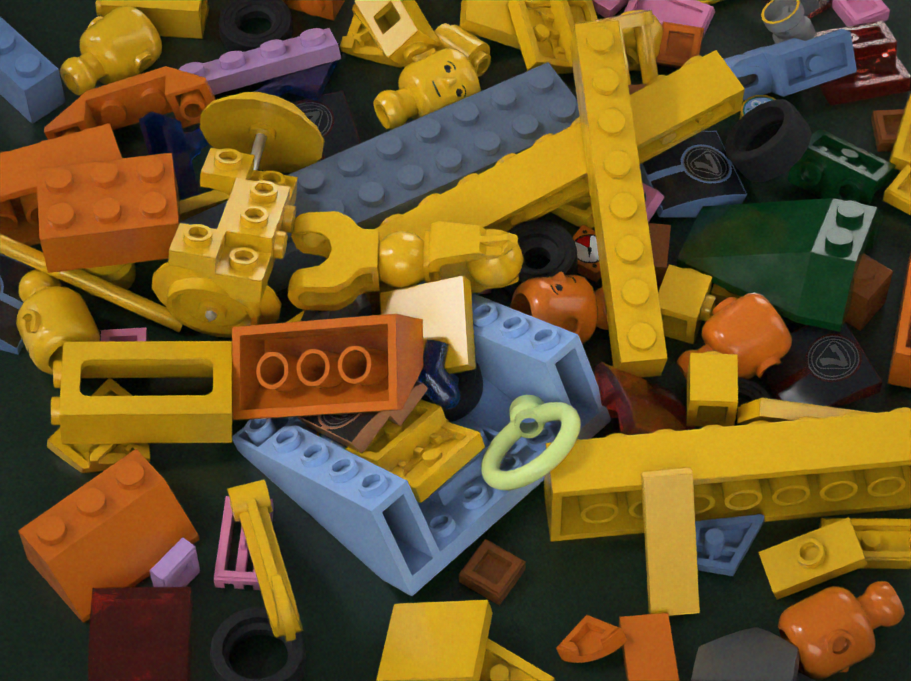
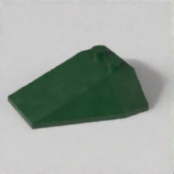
(788, 251)

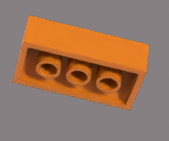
(325, 366)

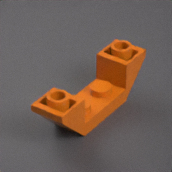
(132, 98)

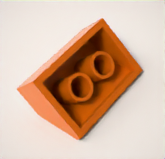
(106, 532)

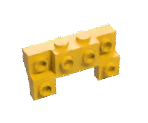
(250, 230)

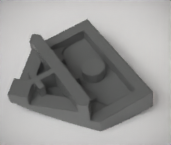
(747, 656)

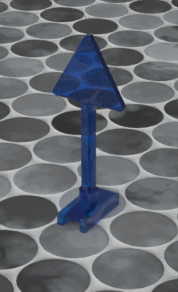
(167, 135)

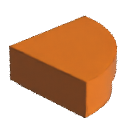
(590, 641)

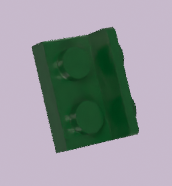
(840, 170)

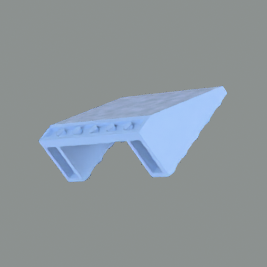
(377, 510)

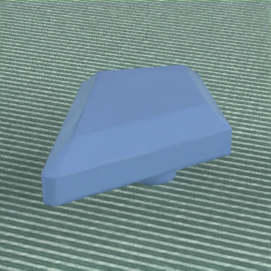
(725, 542)

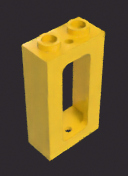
(143, 417)

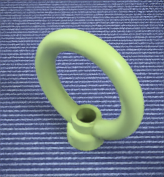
(530, 407)

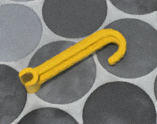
(251, 507)

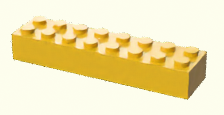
(739, 470)

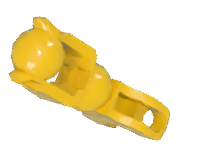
(400, 260)

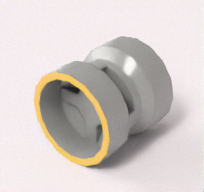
(787, 20)

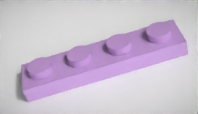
(268, 61)

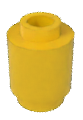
(458, 38)

